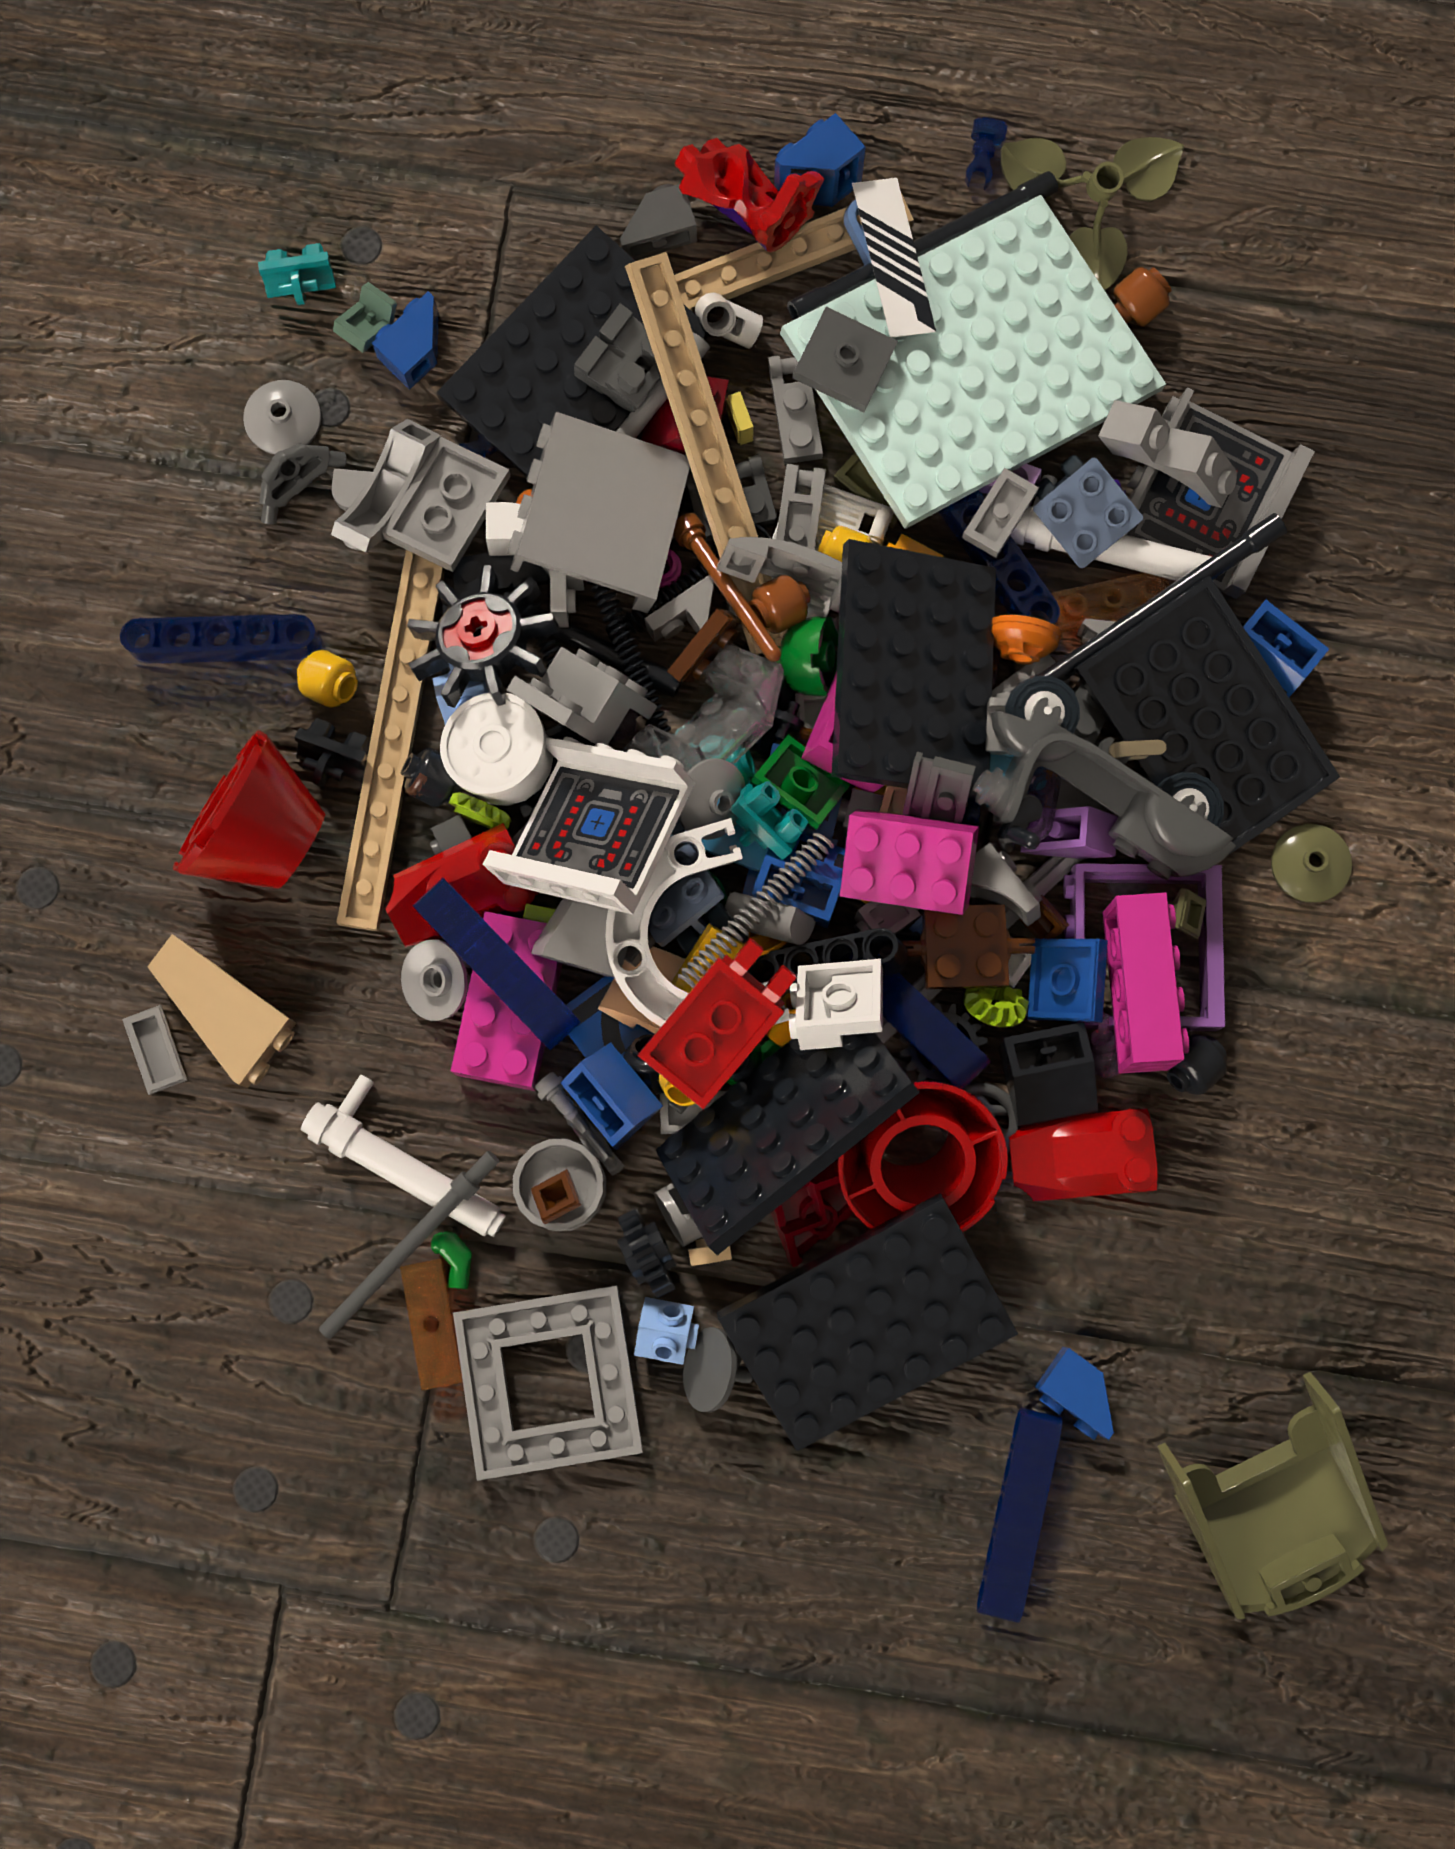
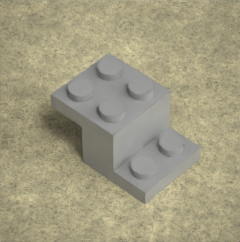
(584, 695)

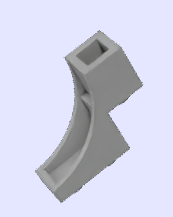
(1184, 455)
(395, 471)
(998, 883)

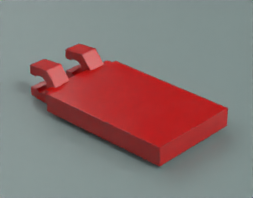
(717, 1025)

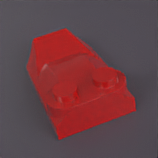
(465, 872)
(1085, 1156)

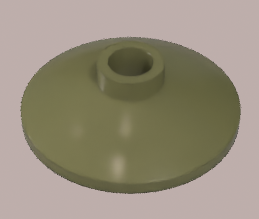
(1296, 874)

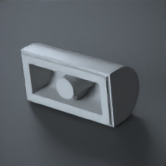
(782, 923)

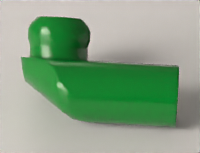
(457, 1255)

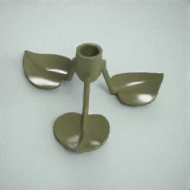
(1143, 164)

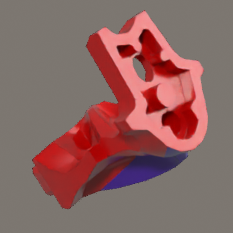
(744, 194)

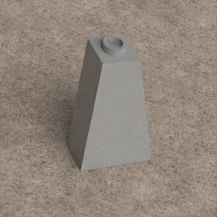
(577, 938)

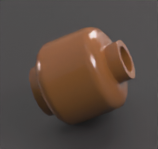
(1142, 296)
(780, 603)

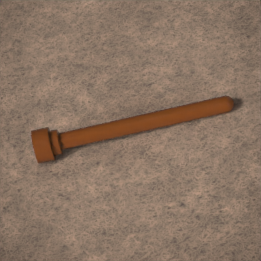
(691, 534)

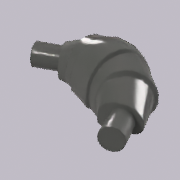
(292, 472)

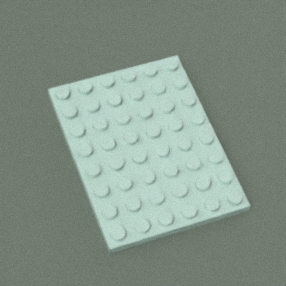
(1014, 370)

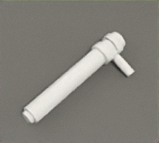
(1126, 552)
(348, 1138)

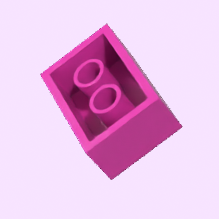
(909, 861)

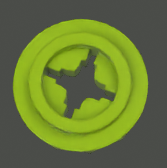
(478, 811)
(1006, 1013)

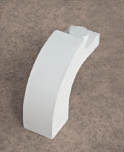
(500, 525)

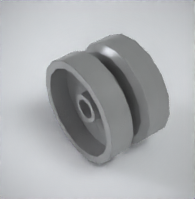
(550, 1159)

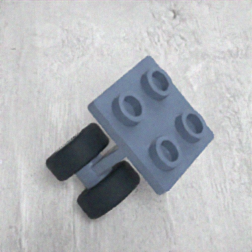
(1085, 509)
(683, 904)

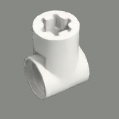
(745, 329)

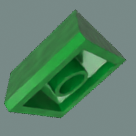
(801, 783)

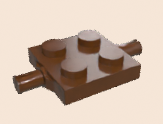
(967, 948)

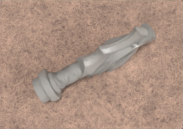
(589, 1135)

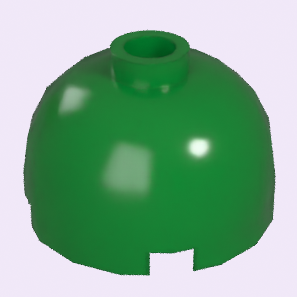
(810, 655)

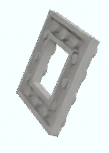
(506, 1451)

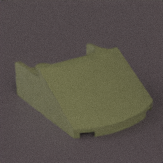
(1286, 1519)

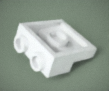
(836, 1002)

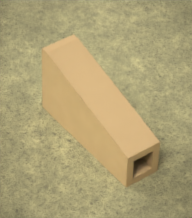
(226, 1014)

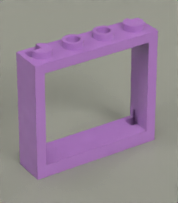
(1210, 939)

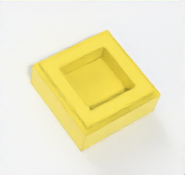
(739, 418)

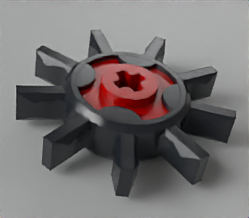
(481, 637)

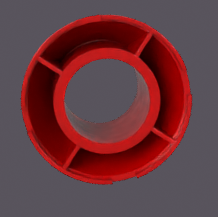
(253, 822)
(964, 1170)

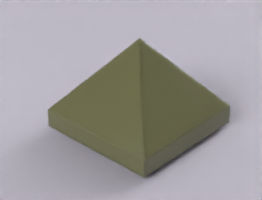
(1189, 912)

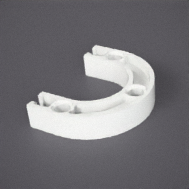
(646, 985)

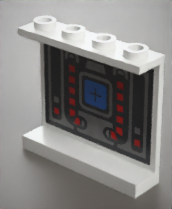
(597, 825)

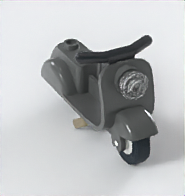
(1164, 824)

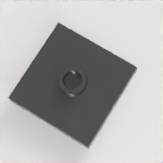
(844, 359)

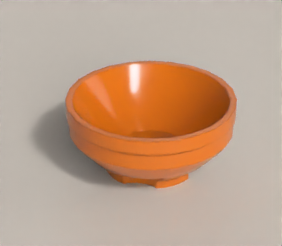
(1024, 638)

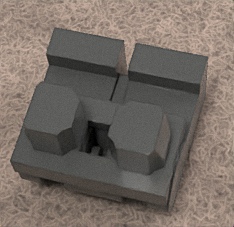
(620, 361)

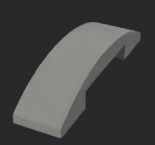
(754, 555)

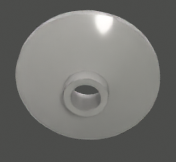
(296, 426)
(713, 780)
(434, 980)

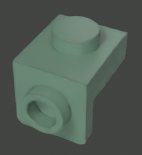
(366, 317)

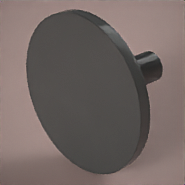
(712, 1370)

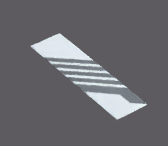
(893, 257)

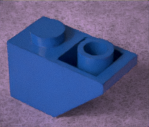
(411, 342)
(1080, 1390)

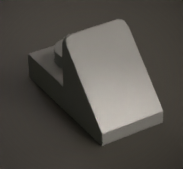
(691, 606)

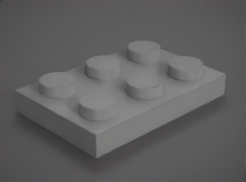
(446, 504)

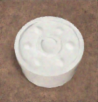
(496, 749)

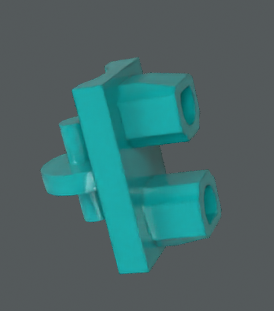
(297, 274)
(764, 822)

